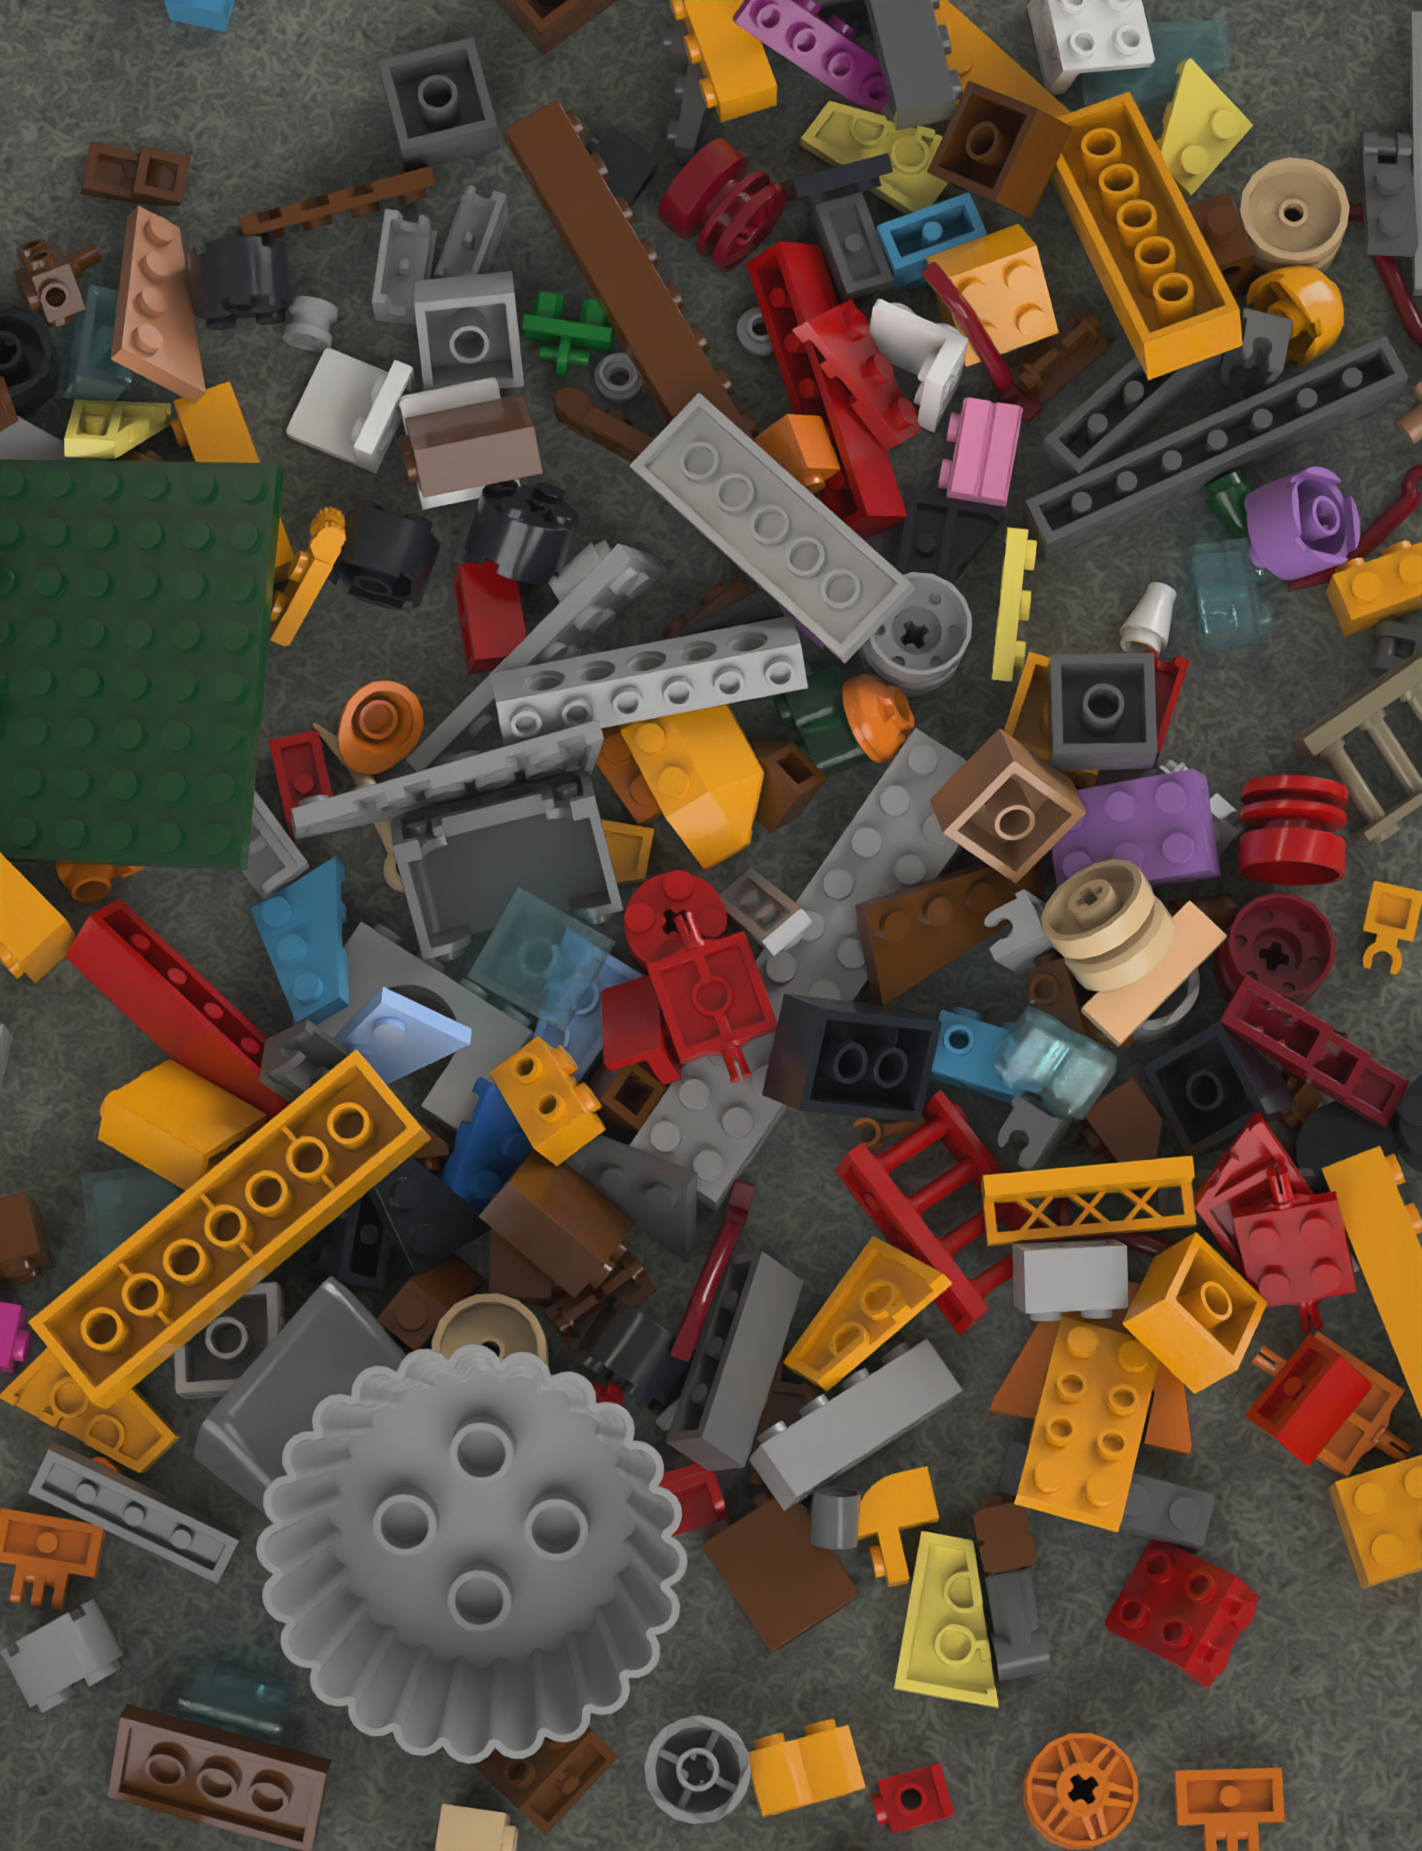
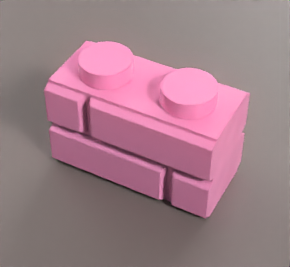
(983, 451)

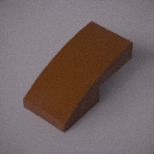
(136, 177)

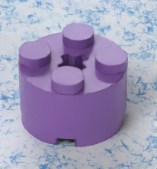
(1301, 524)

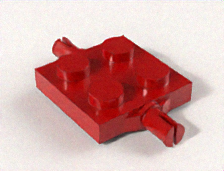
(712, 997)
(1295, 1248)

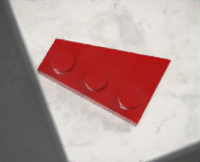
(853, 357)

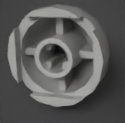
(697, 1770)

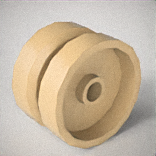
(1294, 215)
(1108, 925)
(489, 1322)

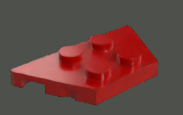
(1242, 1182)

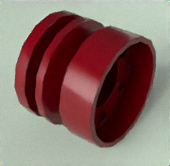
(722, 204)
(1289, 932)

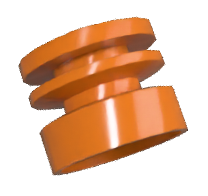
(1076, 1823)

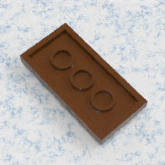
(218, 1778)

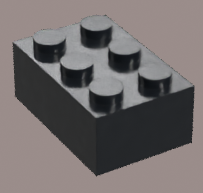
(851, 1058)

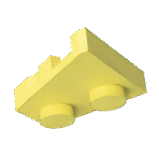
(1198, 128)
(111, 428)

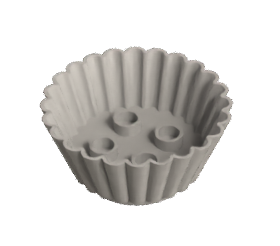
(471, 1553)

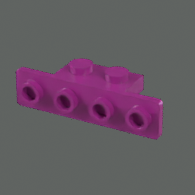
(817, 46)

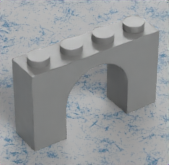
(380, 962)

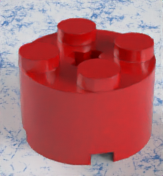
(658, 904)

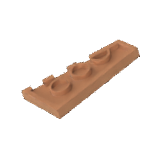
(155, 309)

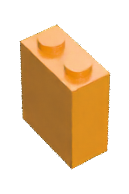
(176, 1122)

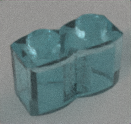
(1055, 1063)

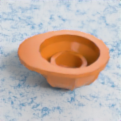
(379, 726)

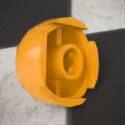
(1308, 300)

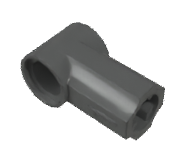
(834, 1516)
(1017, 1640)

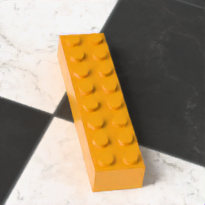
(229, 1230)

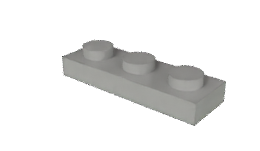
(764, 912)

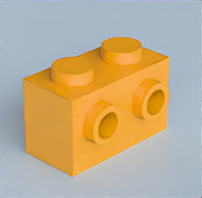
(1377, 588)
(548, 1100)

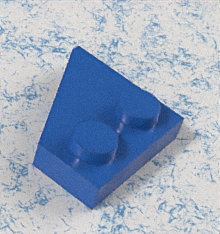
(485, 1148)

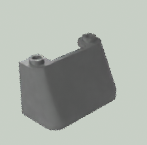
(475, 851)
(276, 1396)

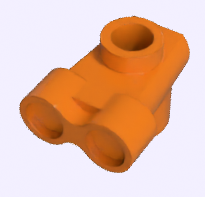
(91, 882)

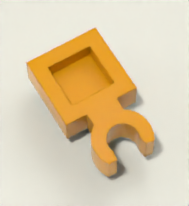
(1391, 916)

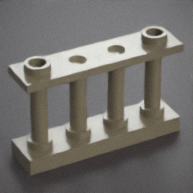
(1367, 712)

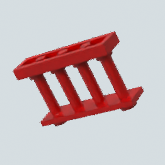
(900, 1215)

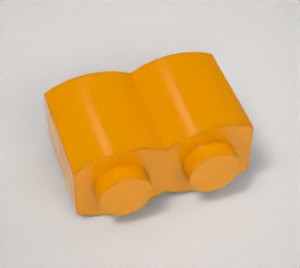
(805, 1768)

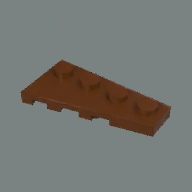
(932, 924)

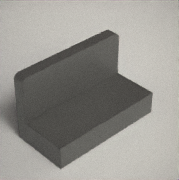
(850, 247)

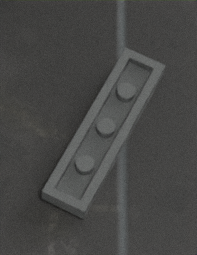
(135, 1512)

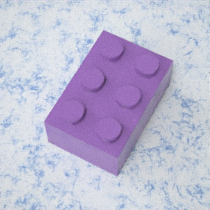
(1152, 821)

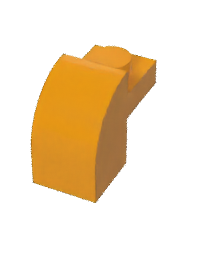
(892, 1506)

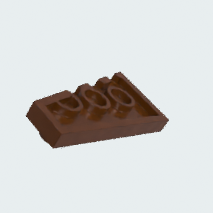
(359, 199)

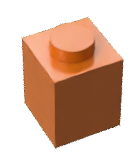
(802, 449)

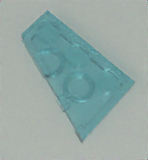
(1171, 43)

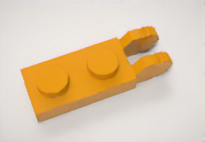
(307, 575)

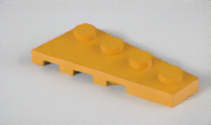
(988, 65)

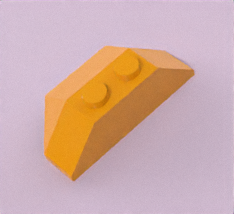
(700, 778)

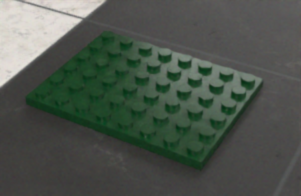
(133, 658)

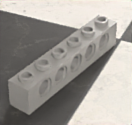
(650, 679)

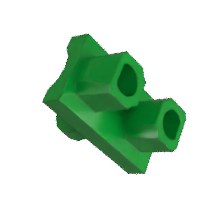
(547, 326)

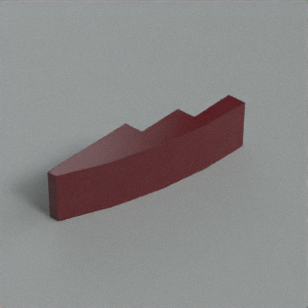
(1313, 1051)

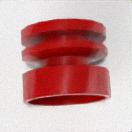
(1292, 830)

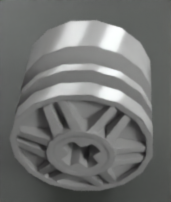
(943, 623)

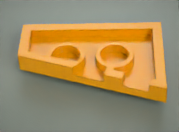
(863, 1312)

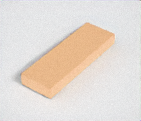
(1126, 1008)

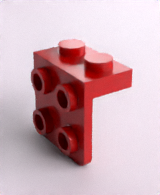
(1183, 1611)

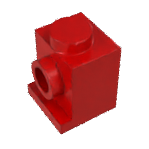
(934, 1799)

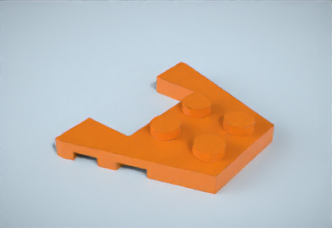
(1023, 1386)

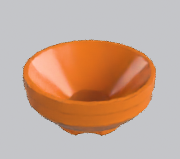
(877, 715)

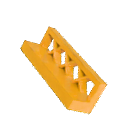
(1083, 1181)

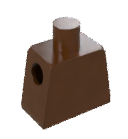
(1226, 240)

